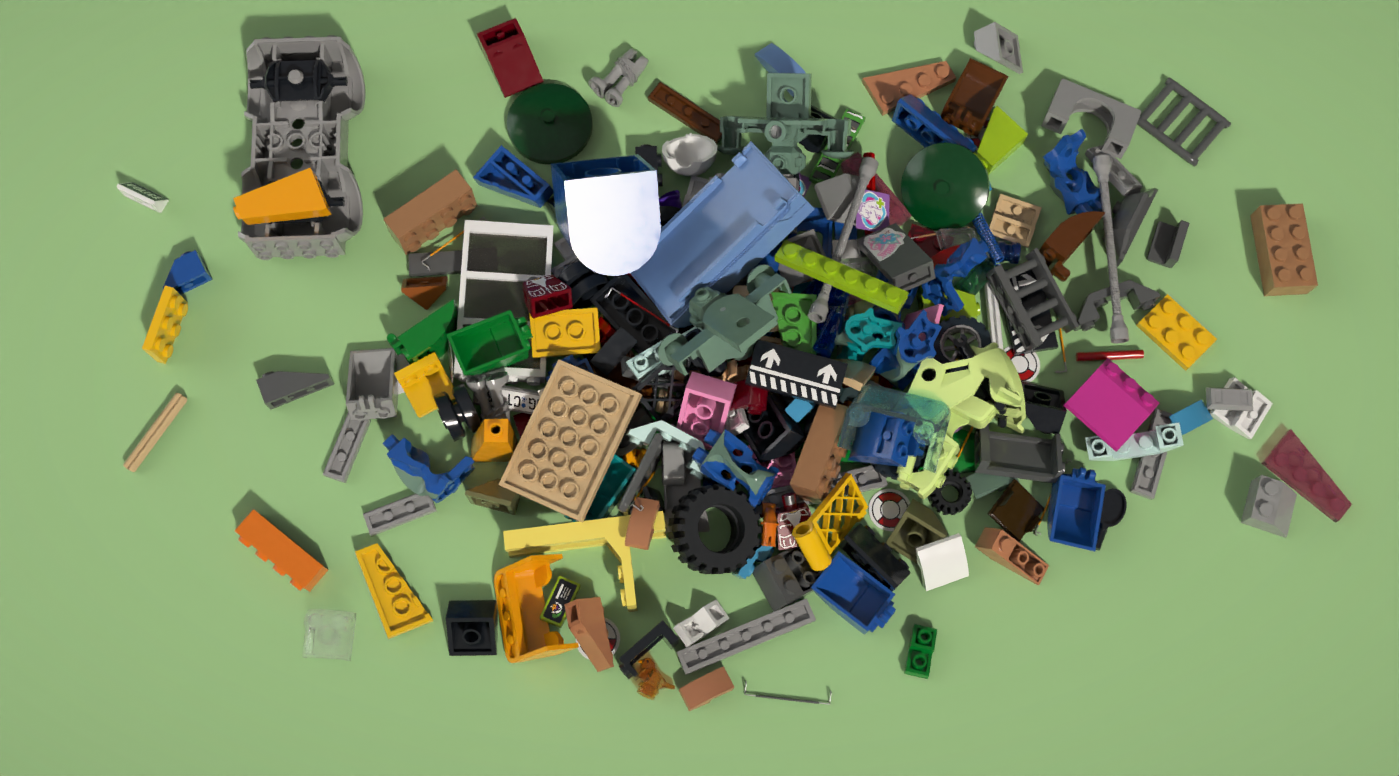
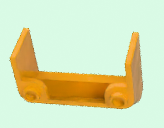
(520, 606)

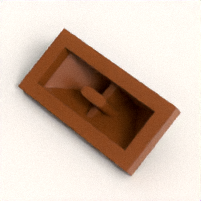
(424, 290)

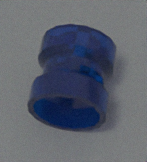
(1010, 252)

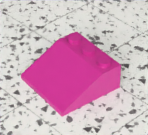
(1111, 404)

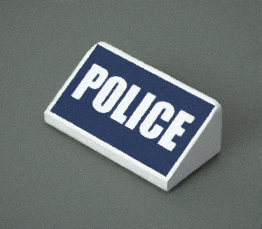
(143, 196)

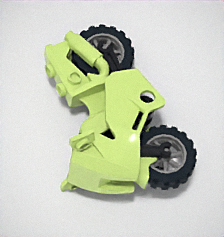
(965, 386)

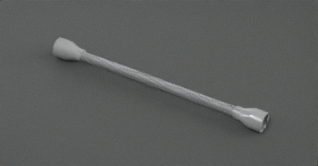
(867, 169)
(1118, 329)

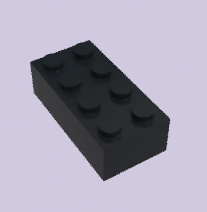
(633, 319)

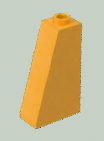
(283, 200)
(493, 441)

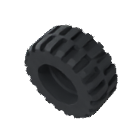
(742, 522)

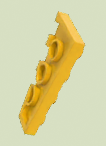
(393, 598)

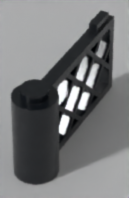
(669, 412)

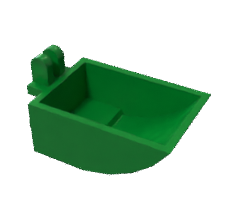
(427, 335)
(491, 343)

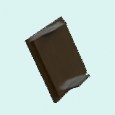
(1016, 511)

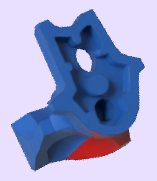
(951, 263)

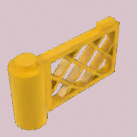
(814, 539)

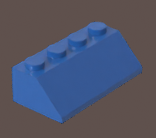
(926, 125)

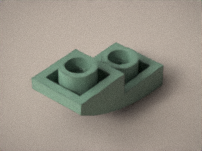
(984, 483)

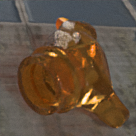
(651, 680)

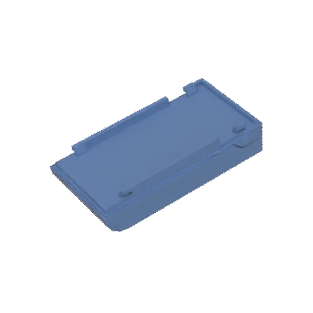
(721, 234)

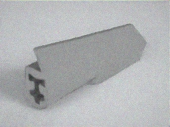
(678, 480)

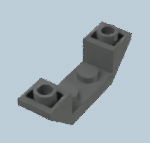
(1137, 294)

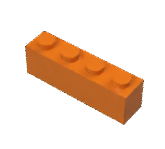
(281, 550)

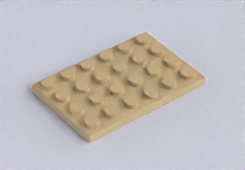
(570, 440)

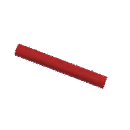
(1112, 355)

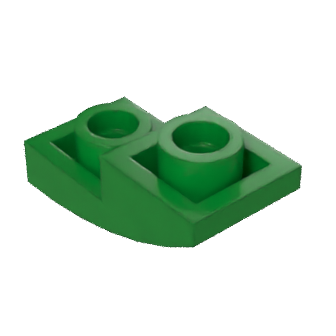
(920, 651)

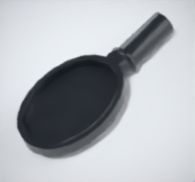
(1112, 512)

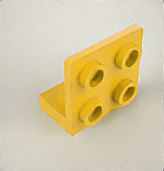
(423, 381)

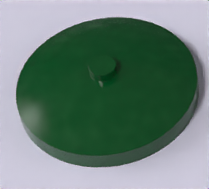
(549, 123)
(945, 186)

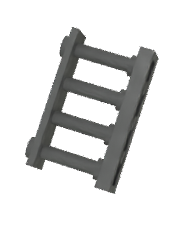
(1017, 313)

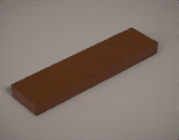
(686, 112)

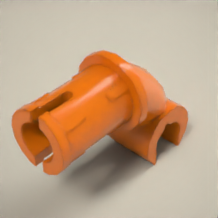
(769, 524)

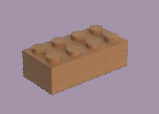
(431, 212)
(1283, 250)
(820, 456)

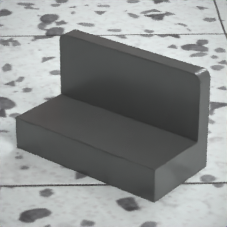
(1167, 243)

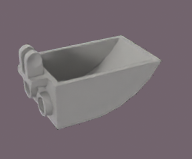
(372, 384)

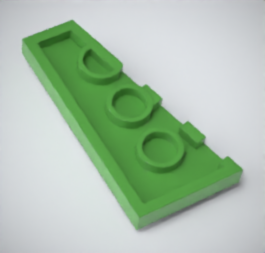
(793, 323)

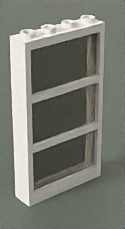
(493, 268)

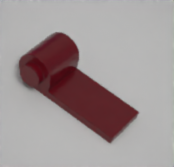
(749, 398)

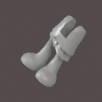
(625, 67)
(494, 383)

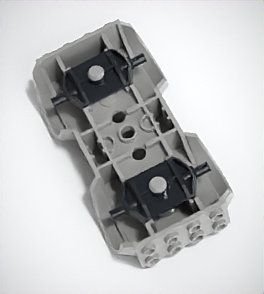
(325, 88)

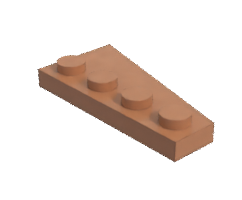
(919, 81)

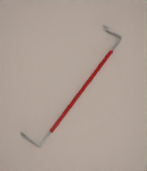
(643, 308)

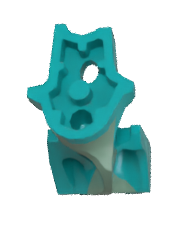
(857, 335)

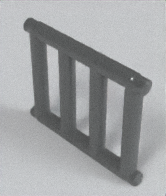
(1188, 97)
(643, 472)

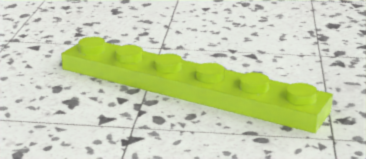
(841, 276)

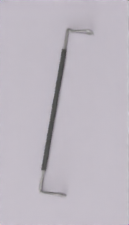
(789, 699)

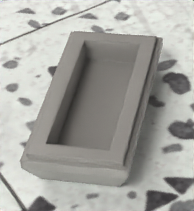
(1229, 399)

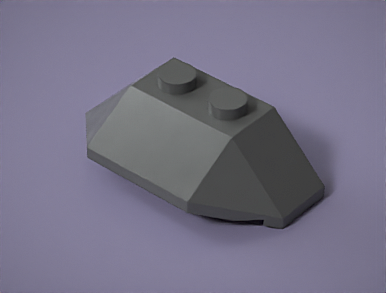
(1128, 218)

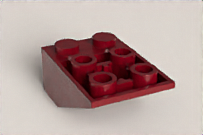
(509, 57)

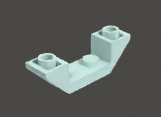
(645, 433)
(1138, 445)

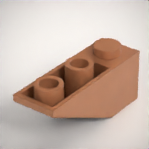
(1011, 554)
(589, 628)

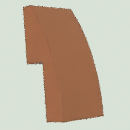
(642, 523)
(706, 688)

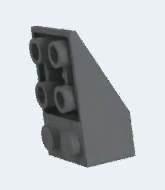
(785, 578)

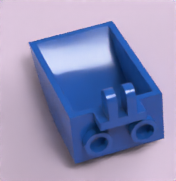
(885, 441)
(1076, 509)
(854, 594)

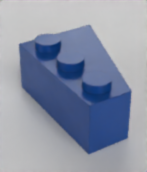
(513, 178)

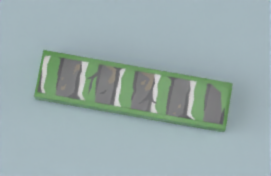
(828, 167)

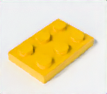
(165, 325)
(1176, 332)
(565, 333)

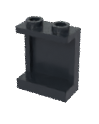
(658, 633)

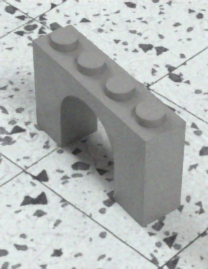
(1118, 117)

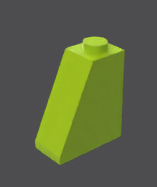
(999, 140)
(970, 309)

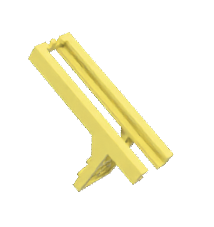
(584, 535)

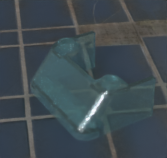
(929, 414)

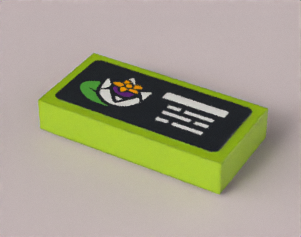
(562, 593)

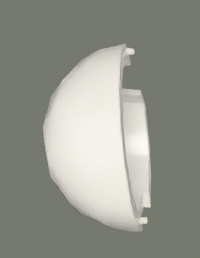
(690, 154)

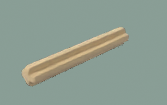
(155, 432)

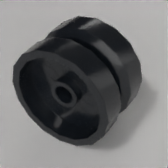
(583, 283)
(455, 413)

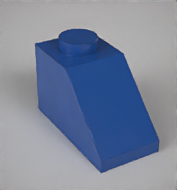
(188, 273)

